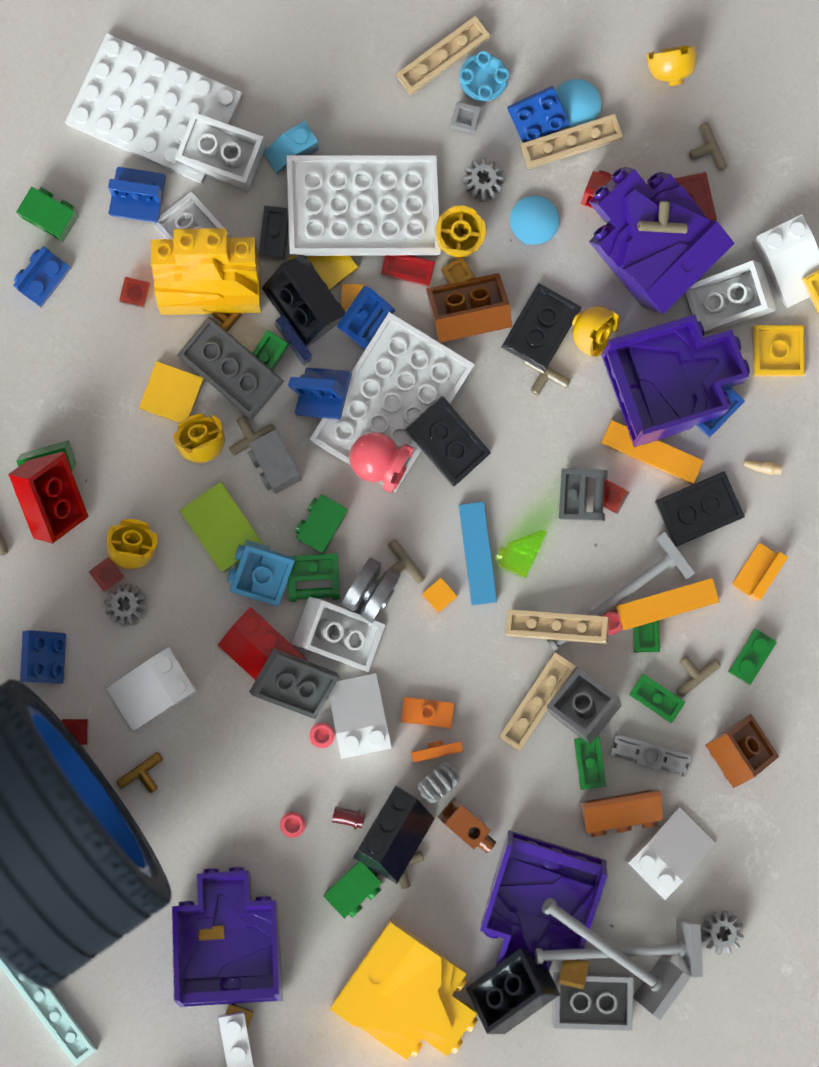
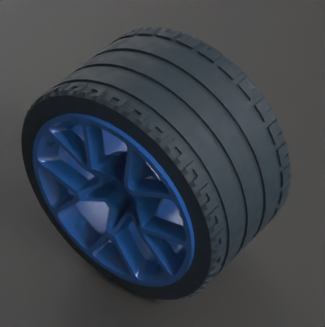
(69, 848)

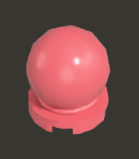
(378, 459)

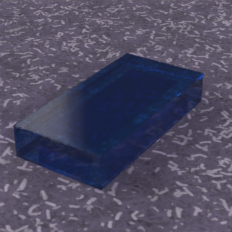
(293, 339)

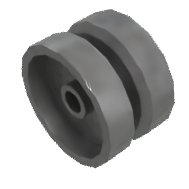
(373, 591)

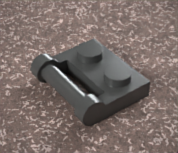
(574, 494)

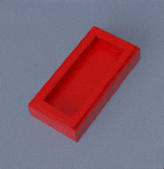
(408, 269)

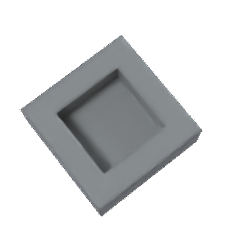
(465, 117)

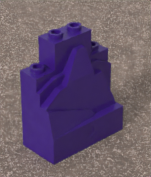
(654, 264)
(673, 377)
(528, 876)
(231, 969)

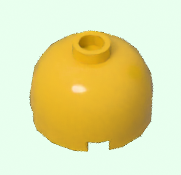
(673, 64)
(460, 231)
(594, 328)
(199, 438)
(131, 544)

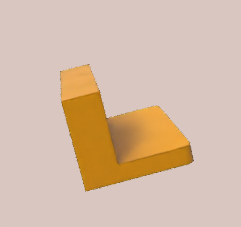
(759, 571)

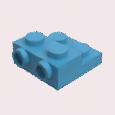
(260, 573)

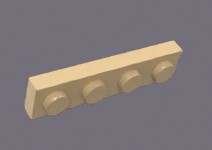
(442, 55)
(571, 141)
(557, 626)
(536, 701)

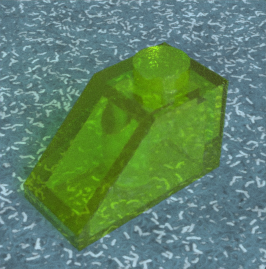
(520, 554)

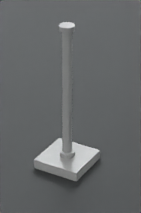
(671, 558)
(687, 947)
(659, 986)

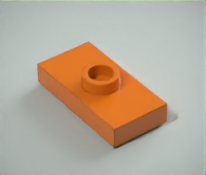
(427, 712)
(436, 749)

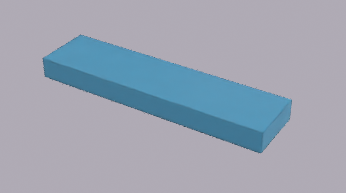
(477, 553)

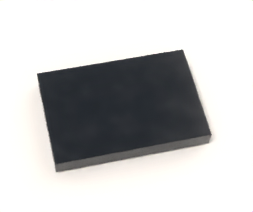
(541, 327)
(447, 441)
(699, 509)

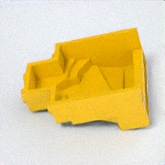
(206, 273)
(407, 995)

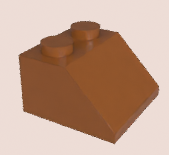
(742, 751)

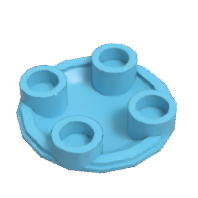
(483, 77)
(579, 101)
(534, 220)

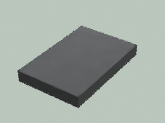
(294, 683)

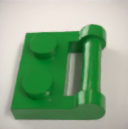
(314, 569)

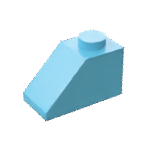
(295, 141)

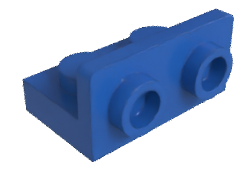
(41, 276)

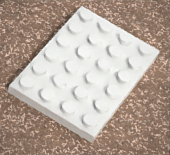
(147, 103)
(362, 205)
(391, 387)

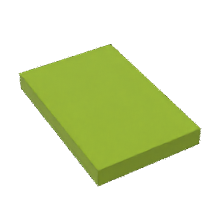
(219, 525)

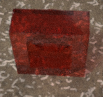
(134, 292)
(614, 496)
(106, 574)
(79, 729)

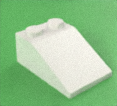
(221, 150)
(186, 214)
(788, 256)
(731, 297)
(338, 634)
(152, 689)
(359, 716)
(671, 853)

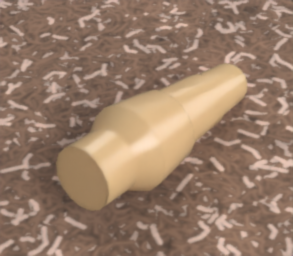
(766, 467)

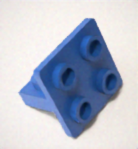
(538, 115)
(136, 194)
(321, 392)
(42, 657)

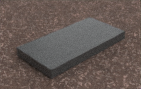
(230, 368)

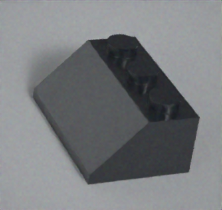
(303, 299)
(395, 835)
(512, 992)

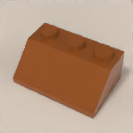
(469, 307)
(622, 812)

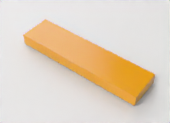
(654, 454)
(667, 604)

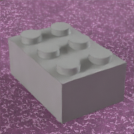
(601, 1005)

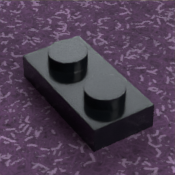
(273, 232)

